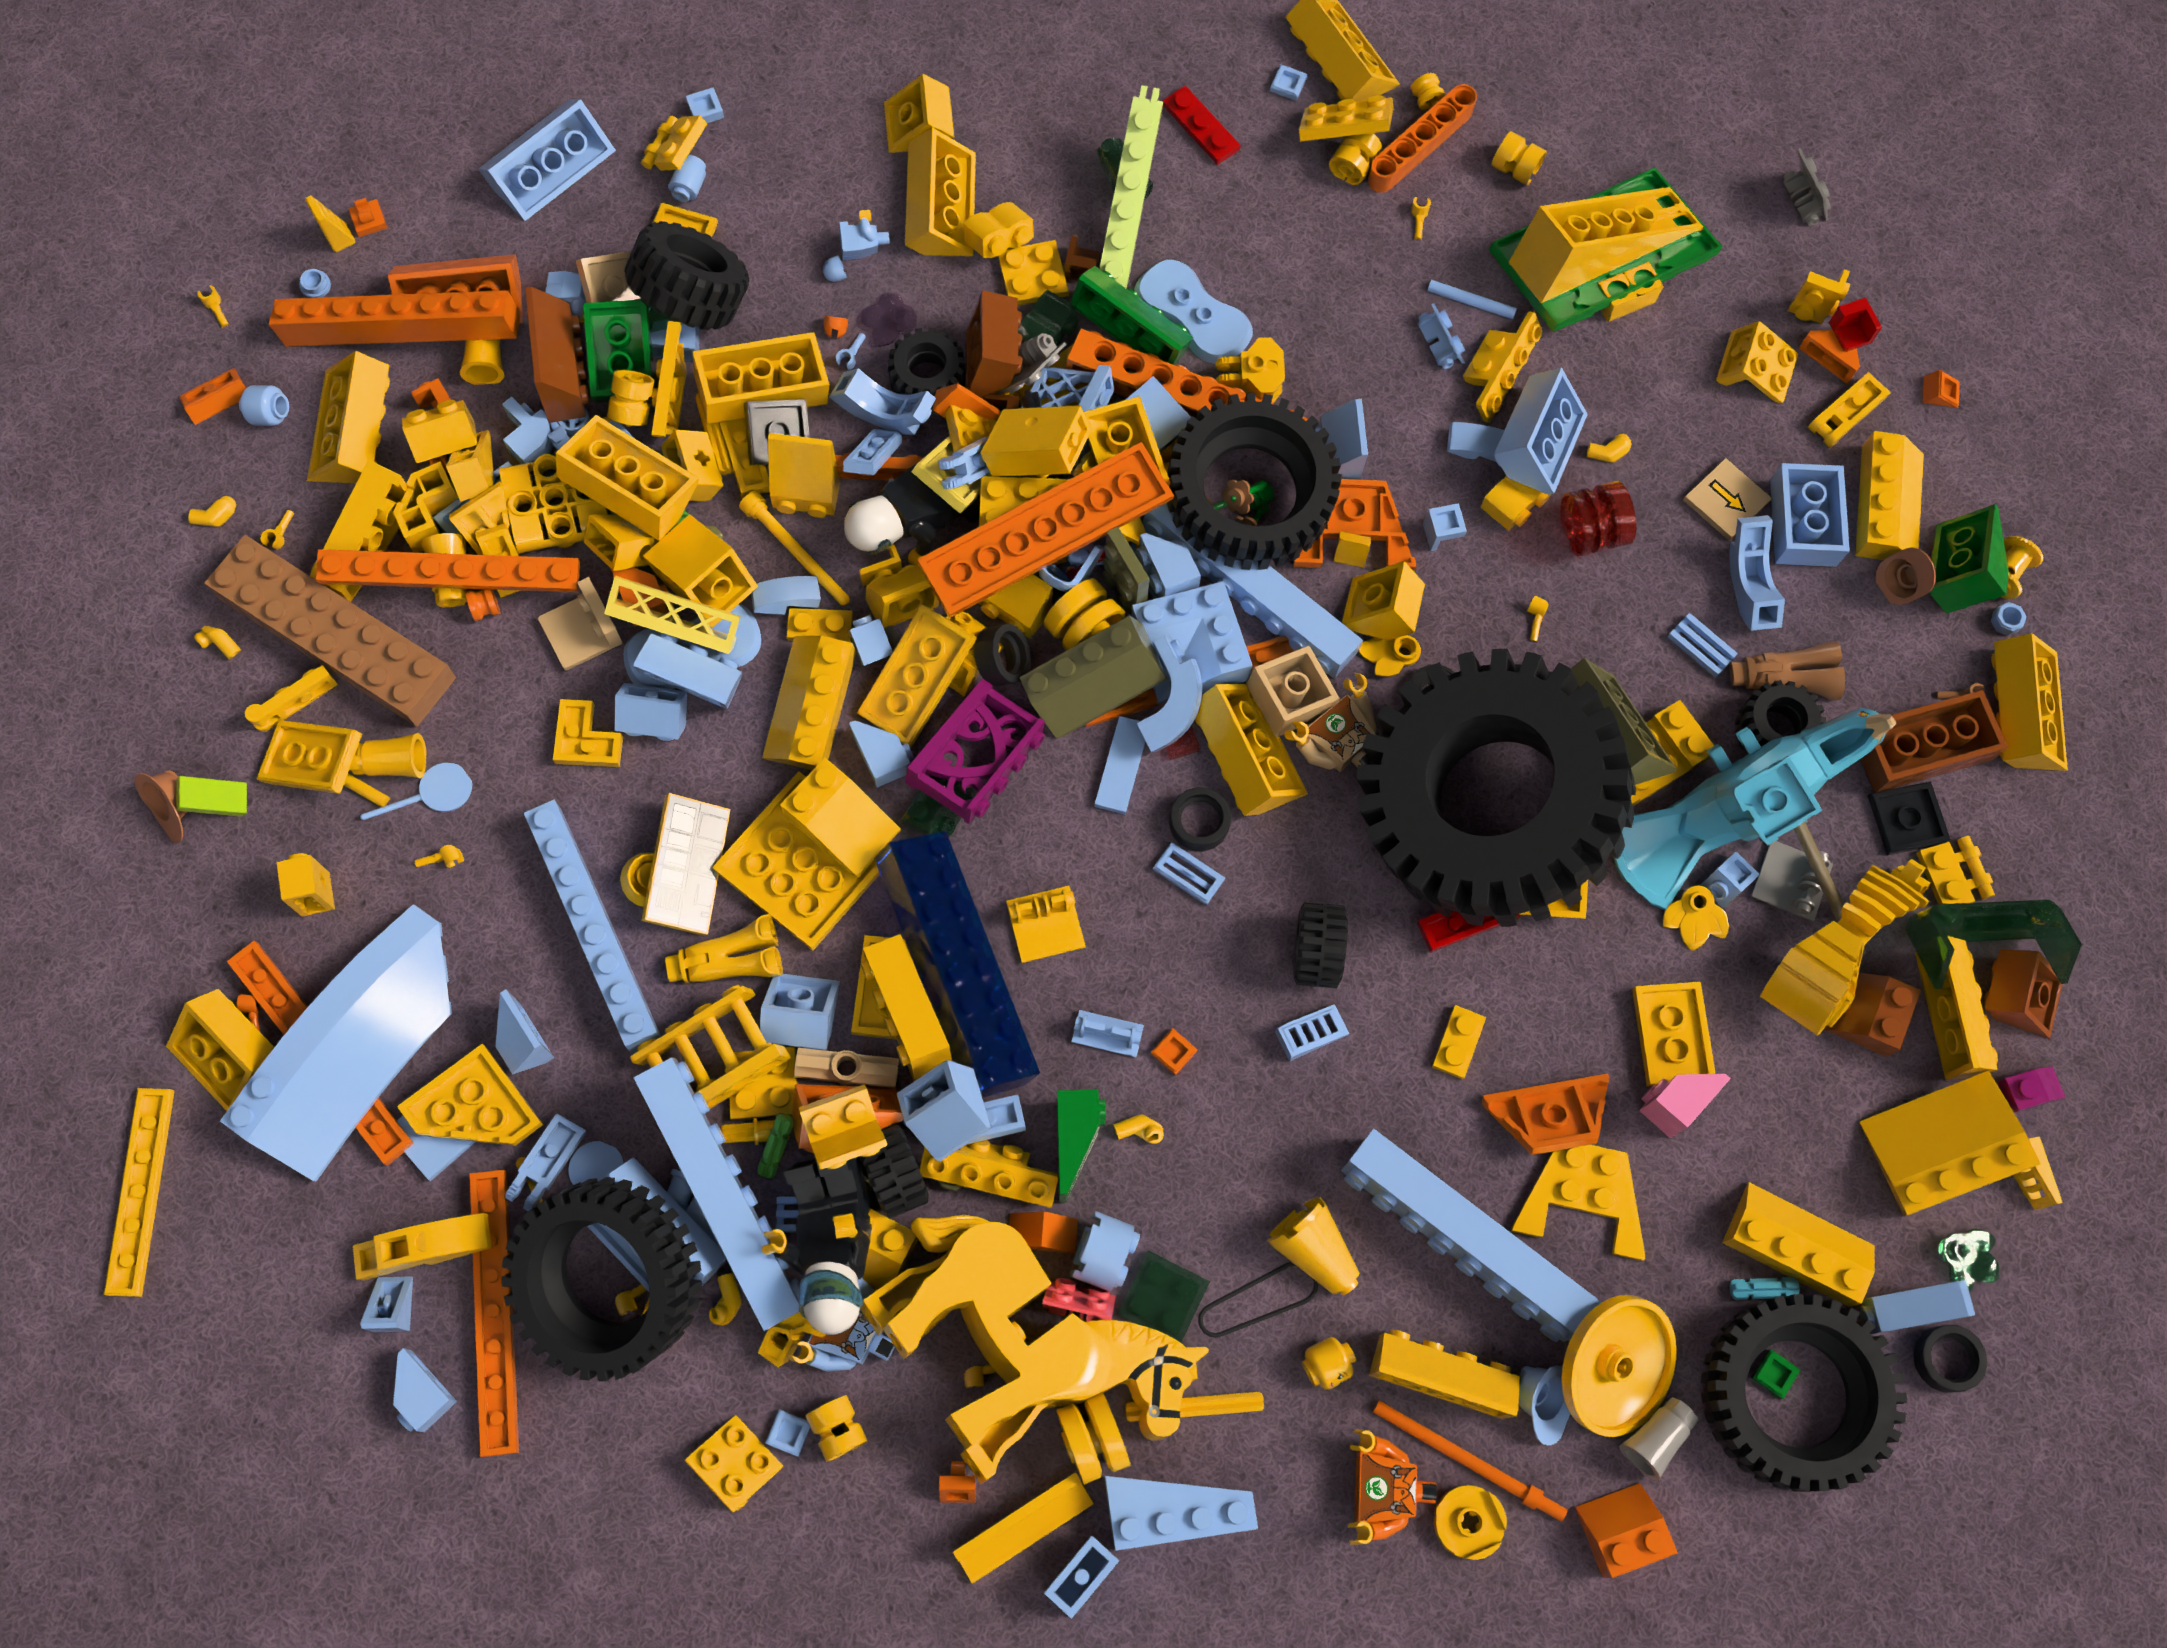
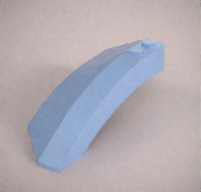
(347, 1047)

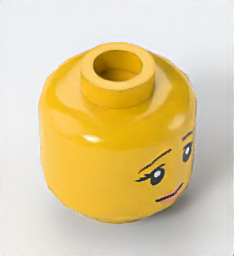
(1329, 1363)

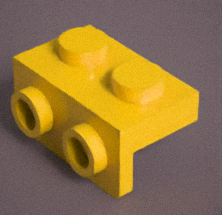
(1819, 297)

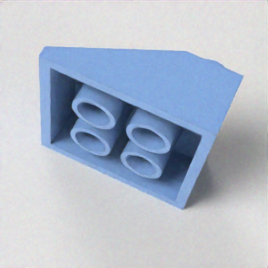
(1205, 630)

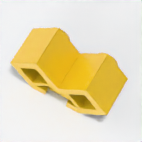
(426, 495)

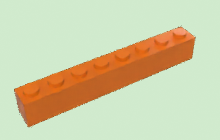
(395, 318)

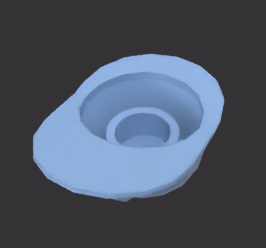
(1544, 1401)

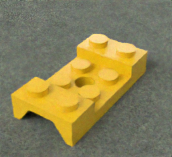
(1682, 742)

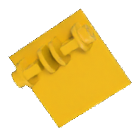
(1045, 924)
(734, 1464)

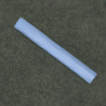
(1472, 299)

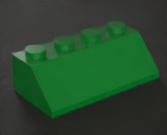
(1128, 317)

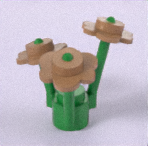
(1242, 498)

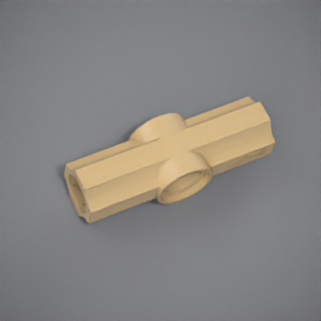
(823, 1066)

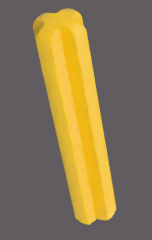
(716, 440)

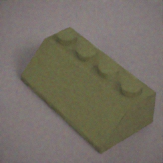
(1094, 677)
(1644, 750)

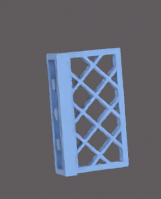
(1089, 397)

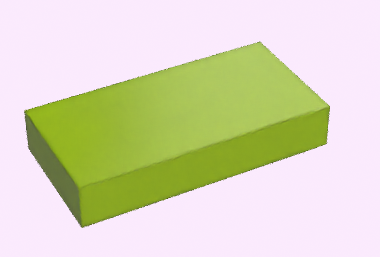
(211, 796)

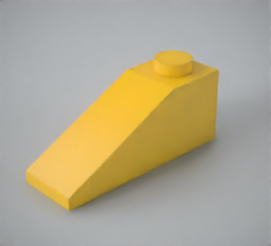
(472, 468)

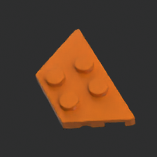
(1552, 1114)

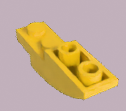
(421, 1245)

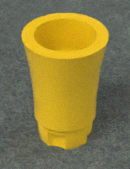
(482, 362)
(446, 544)
(391, 757)

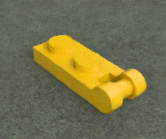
(1849, 409)
(290, 699)

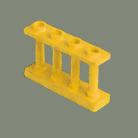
(738, 1074)

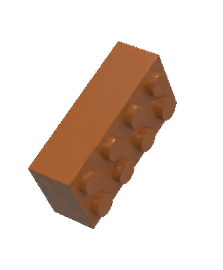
(1935, 742)

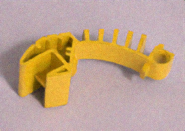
(1822, 971)

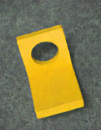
(884, 568)

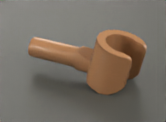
(1951, 694)

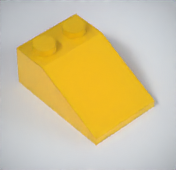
(802, 475)
(839, 817)

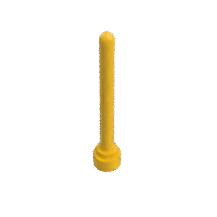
(755, 506)

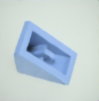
(389, 1305)

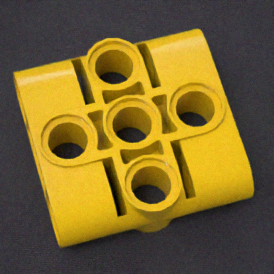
(527, 525)

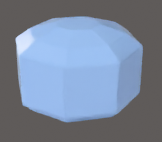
(2008, 618)

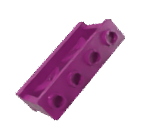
(975, 711)

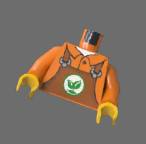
(1385, 1489)

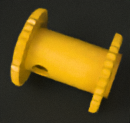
(2020, 555)

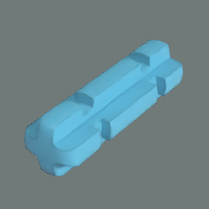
(1763, 1288)

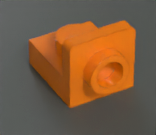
(430, 393)

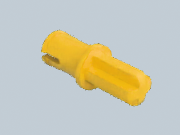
(745, 1132)

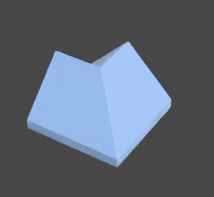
(518, 1038)

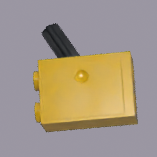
(1036, 439)

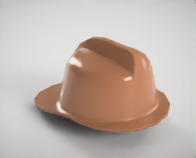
(1906, 576)
(160, 797)

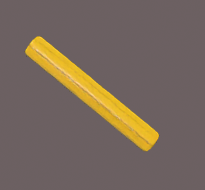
(1209, 1405)

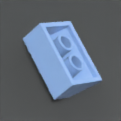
(689, 669)

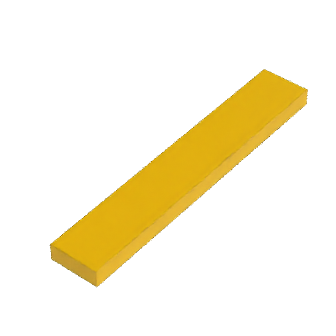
(139, 1193)

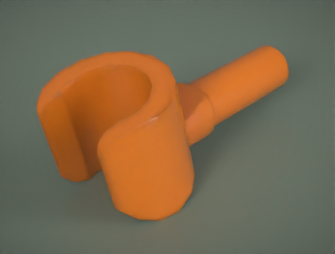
(247, 1004)

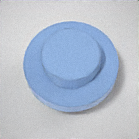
(314, 283)

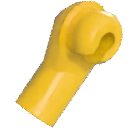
(219, 638)

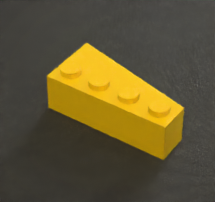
(367, 518)
(907, 1006)

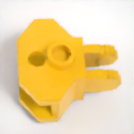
(1259, 369)

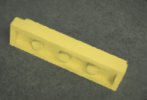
(672, 625)

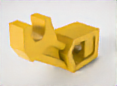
(776, 1347)

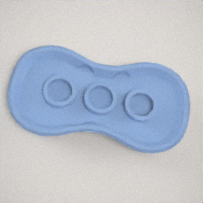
(1215, 326)
(745, 647)

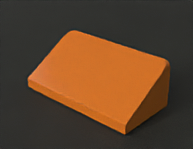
(213, 396)
(963, 398)

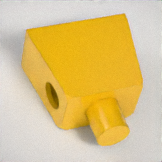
(617, 541)

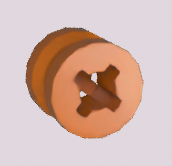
(482, 603)

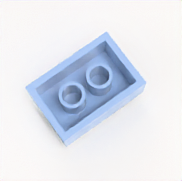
(1809, 515)

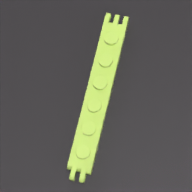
(1131, 185)

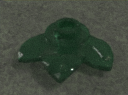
(1975, 1260)

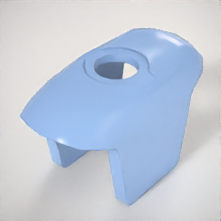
(1060, 581)

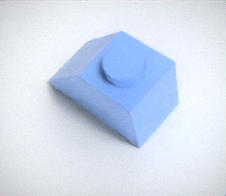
(881, 752)
(418, 1393)

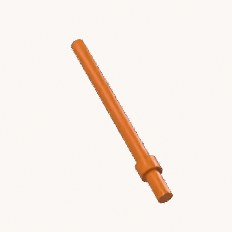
(1530, 1495)

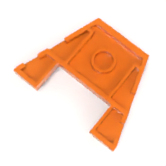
(1363, 510)

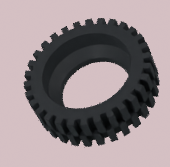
(1266, 429)
(550, 1306)
(1866, 1379)

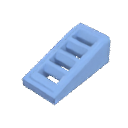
(1288, 1044)

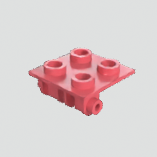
(1065, 1296)

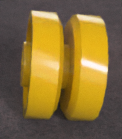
(1082, 613)
(1093, 1437)

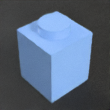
(869, 640)

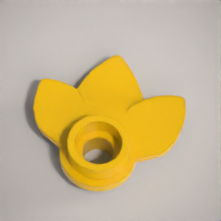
(1387, 655)
(1694, 922)

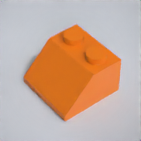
(1625, 1531)

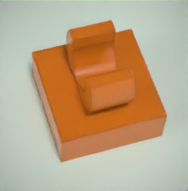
(367, 217)
(958, 1486)

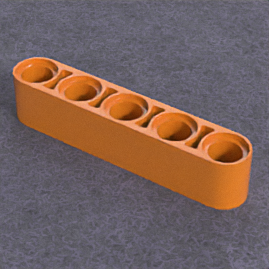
(1433, 127)

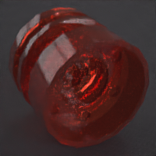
(1598, 518)

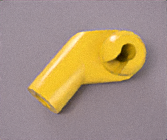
(1612, 451)
(215, 515)
(1142, 1127)
(729, 1302)

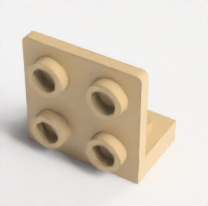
(580, 628)

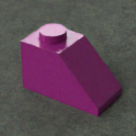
(2031, 1089)

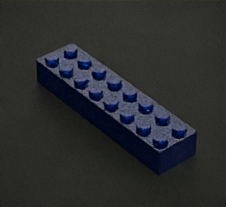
(956, 961)

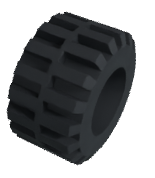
(924, 348)
(1785, 699)
(1320, 945)
(896, 1174)

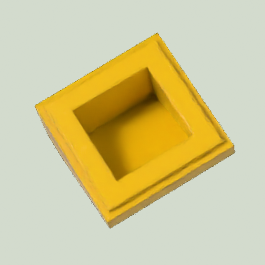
(1352, 549)

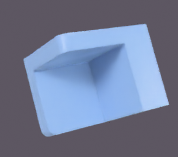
(1443, 524)

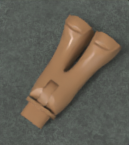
(1822, 678)

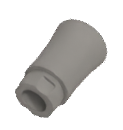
(1660, 1438)

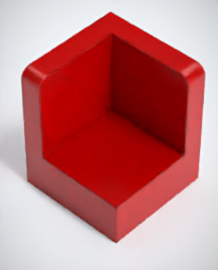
(1855, 324)

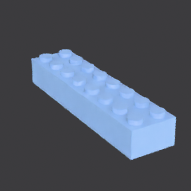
(718, 1190)
(1469, 1236)

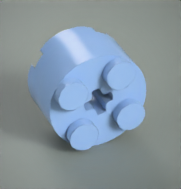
(1104, 1252)

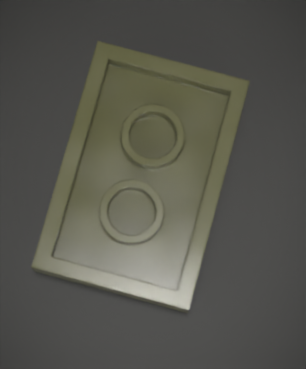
(1124, 571)

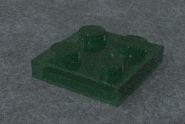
(1163, 1296)

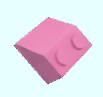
(1679, 1101)

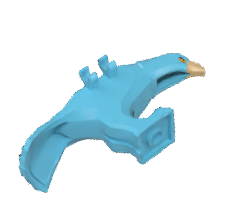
(1745, 800)

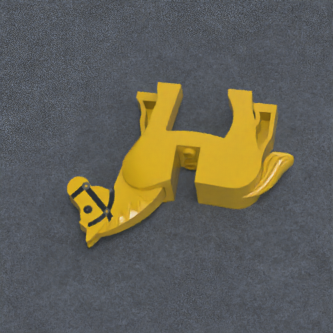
(992, 1278)

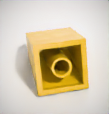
(700, 567)

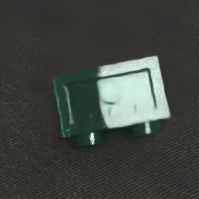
(929, 815)

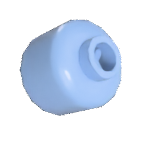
(263, 405)

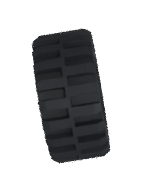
(686, 275)

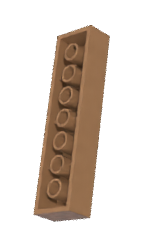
(330, 630)

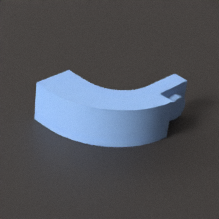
(880, 406)
(1755, 592)
(1184, 700)

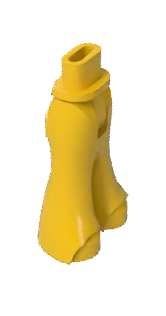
(710, 958)

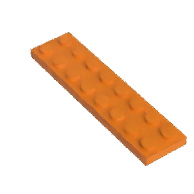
(1044, 529)

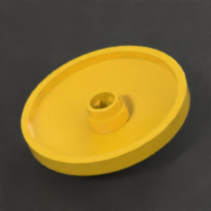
(1619, 1365)

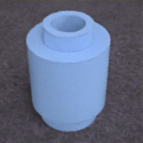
(688, 179)

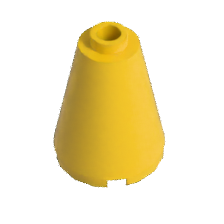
(1316, 1247)

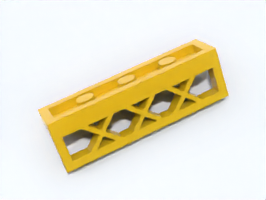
(1023, 1527)

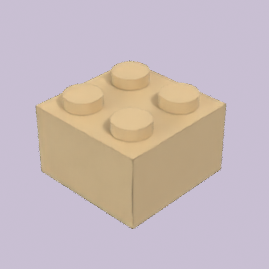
(1291, 690)

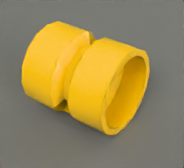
(1355, 157)
(1518, 158)
(630, 397)
(830, 1417)

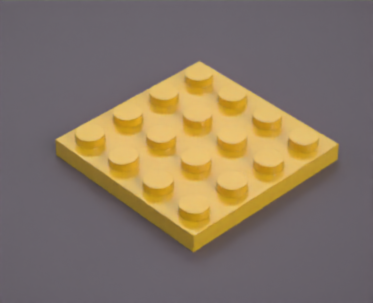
(792, 874)

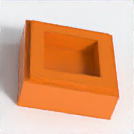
(1174, 1051)

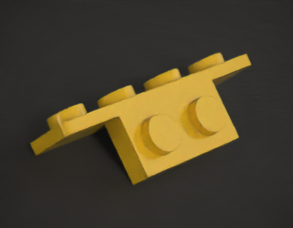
(1499, 363)
(994, 1171)

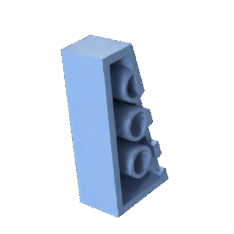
(1171, 1512)

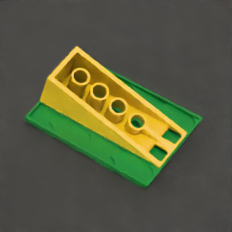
(1593, 239)

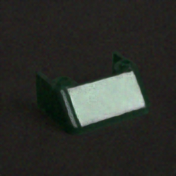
(1992, 922)

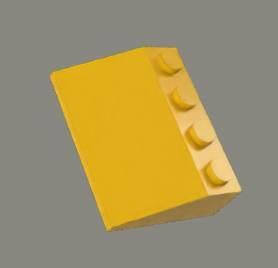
(1948, 1143)

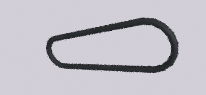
(1258, 1319)

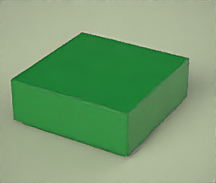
(1775, 1374)

